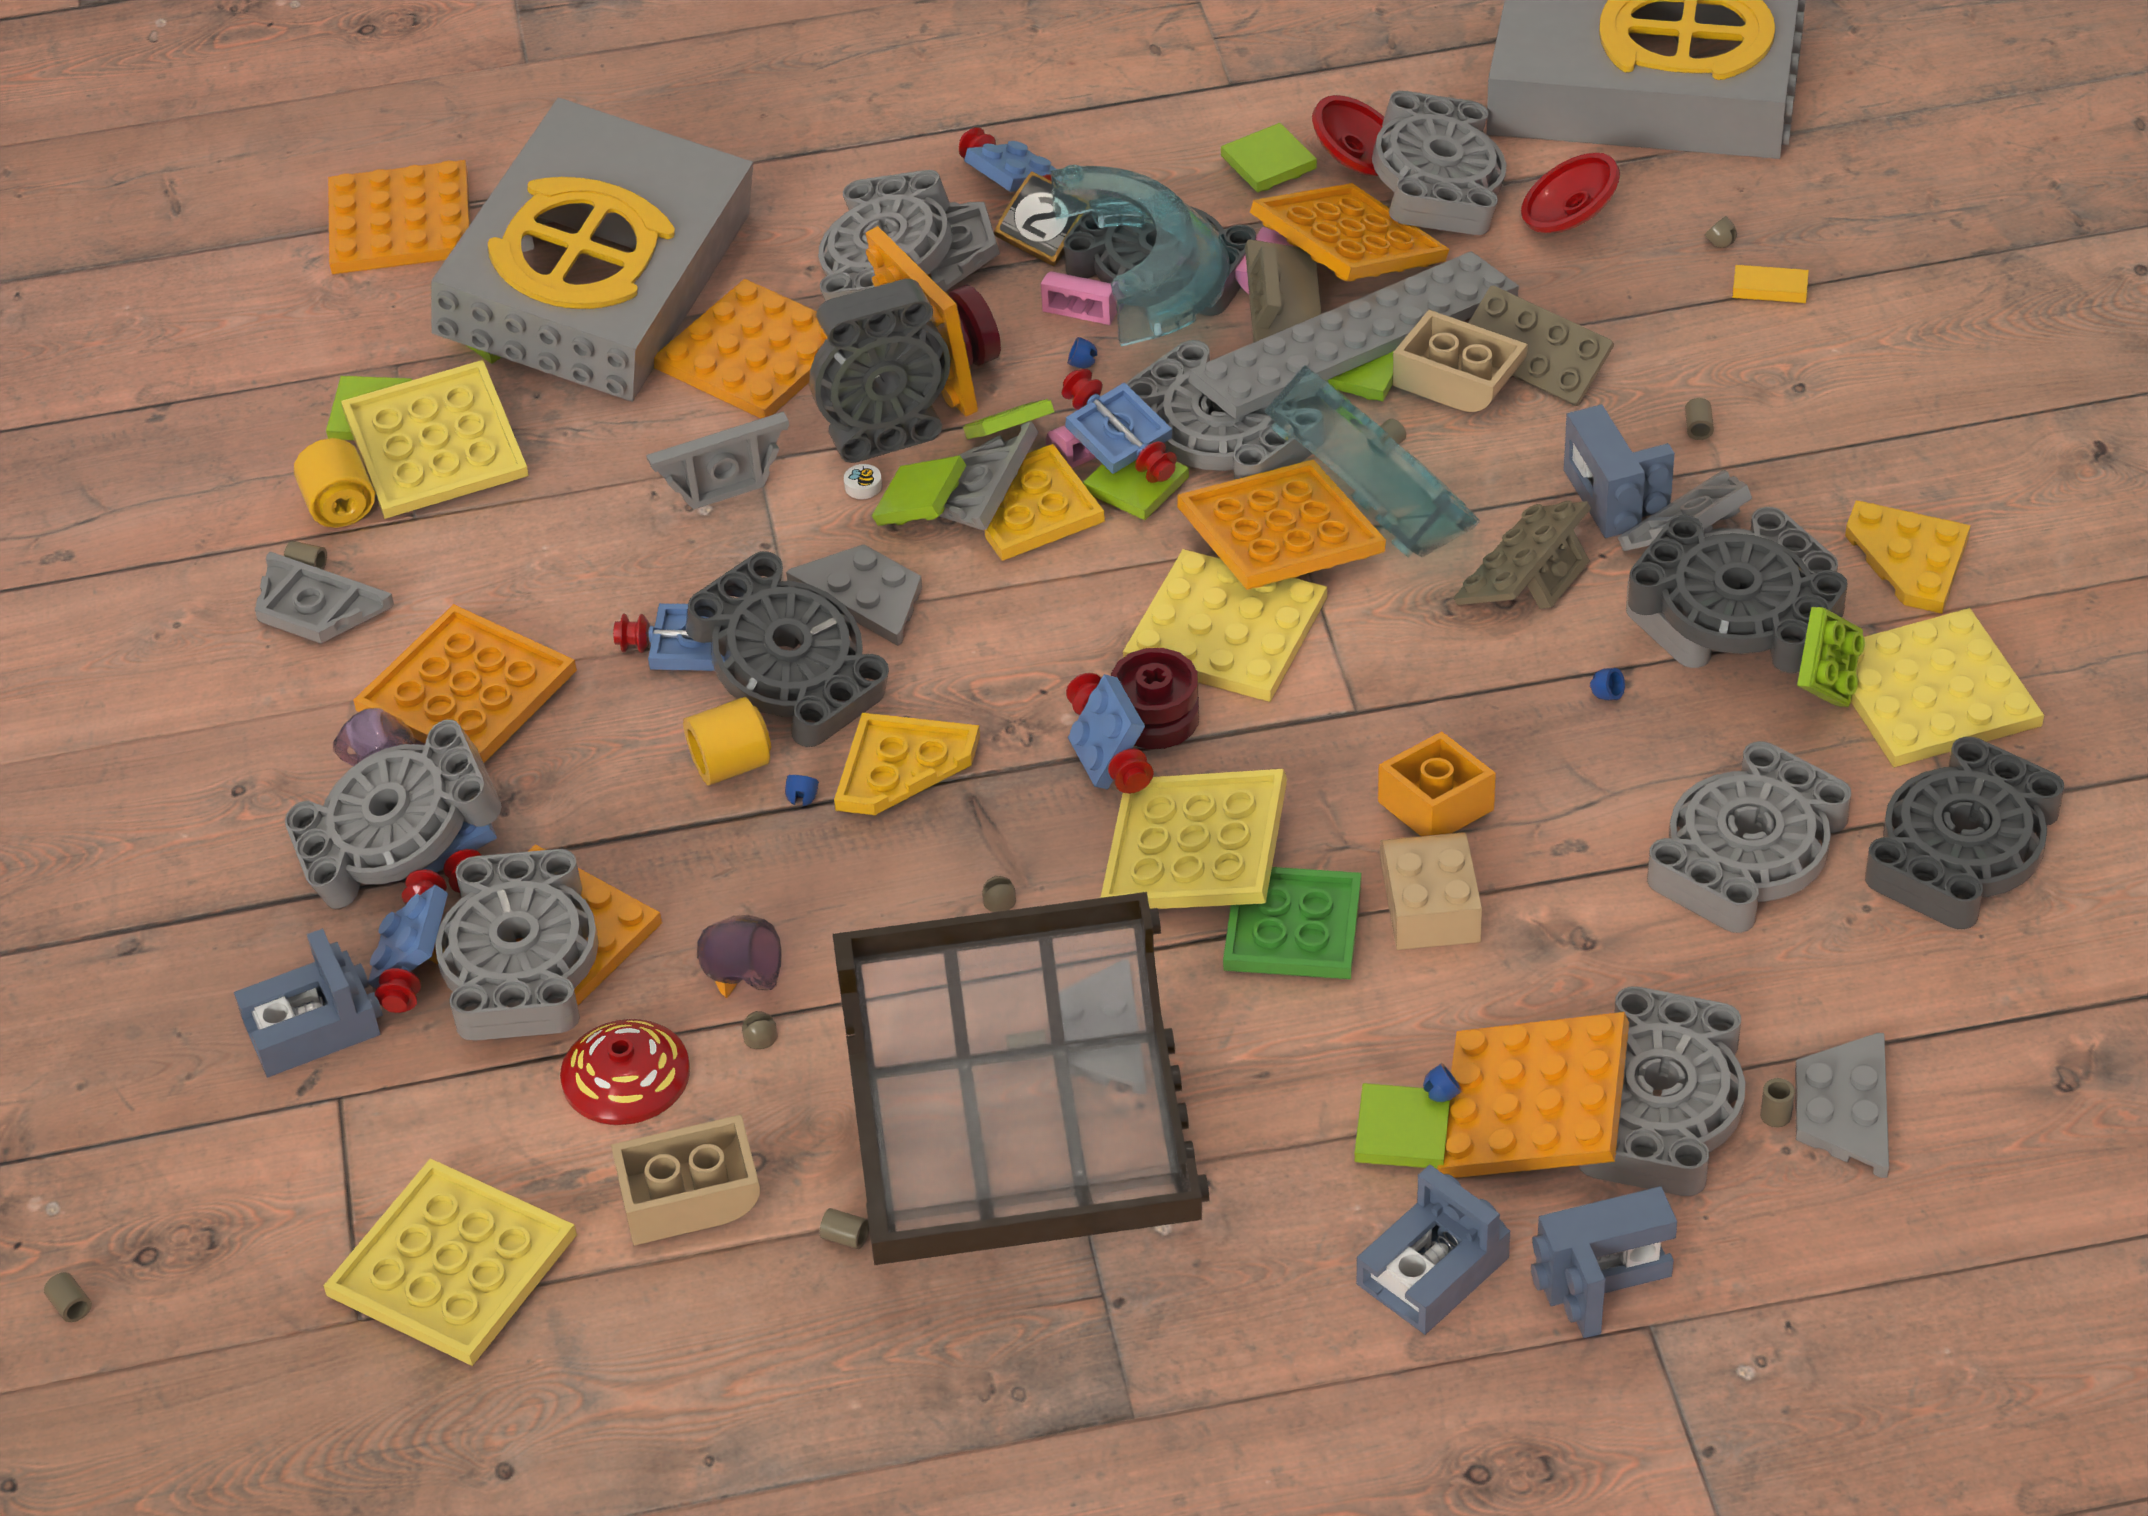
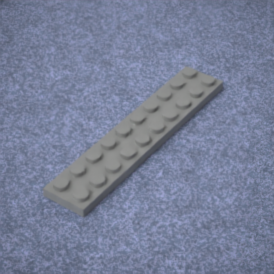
(1345, 335)

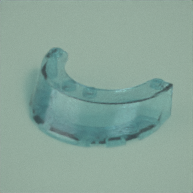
(1183, 268)
(1383, 474)

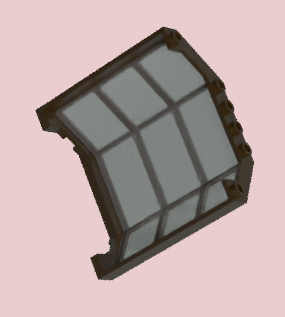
(1014, 1079)

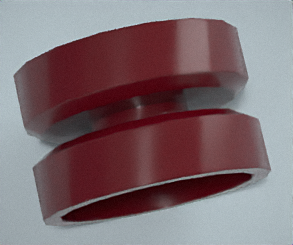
(977, 325)
(1164, 694)

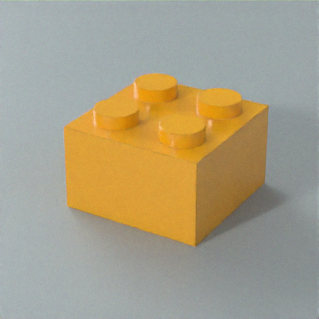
(1436, 786)

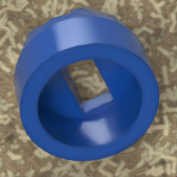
(1082, 353)
(1608, 684)
(801, 787)
(1441, 1084)

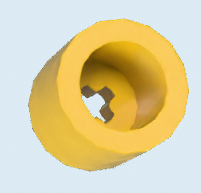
(334, 483)
(727, 740)

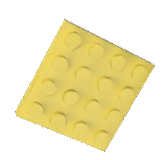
(434, 439)
(1229, 633)
(1938, 684)
(1198, 839)
(450, 1261)

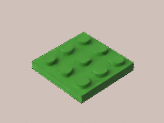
(1301, 927)

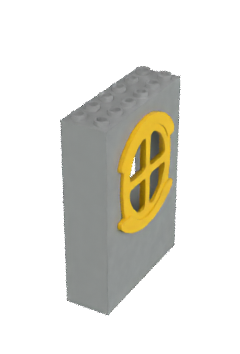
(1581, 78)
(608, 181)

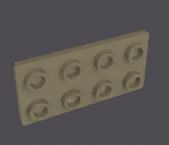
(1280, 287)
(1560, 353)
(1534, 554)

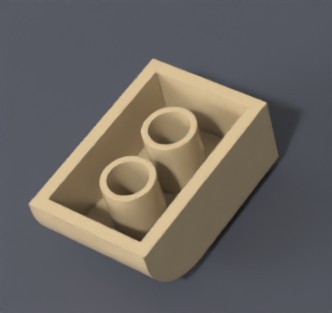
(1455, 362)
(1431, 890)
(686, 1179)

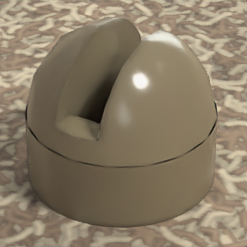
(1722, 233)
(998, 894)
(759, 1030)

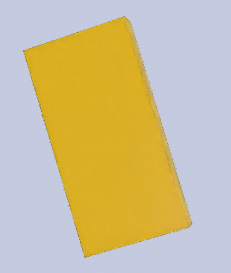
(1770, 283)

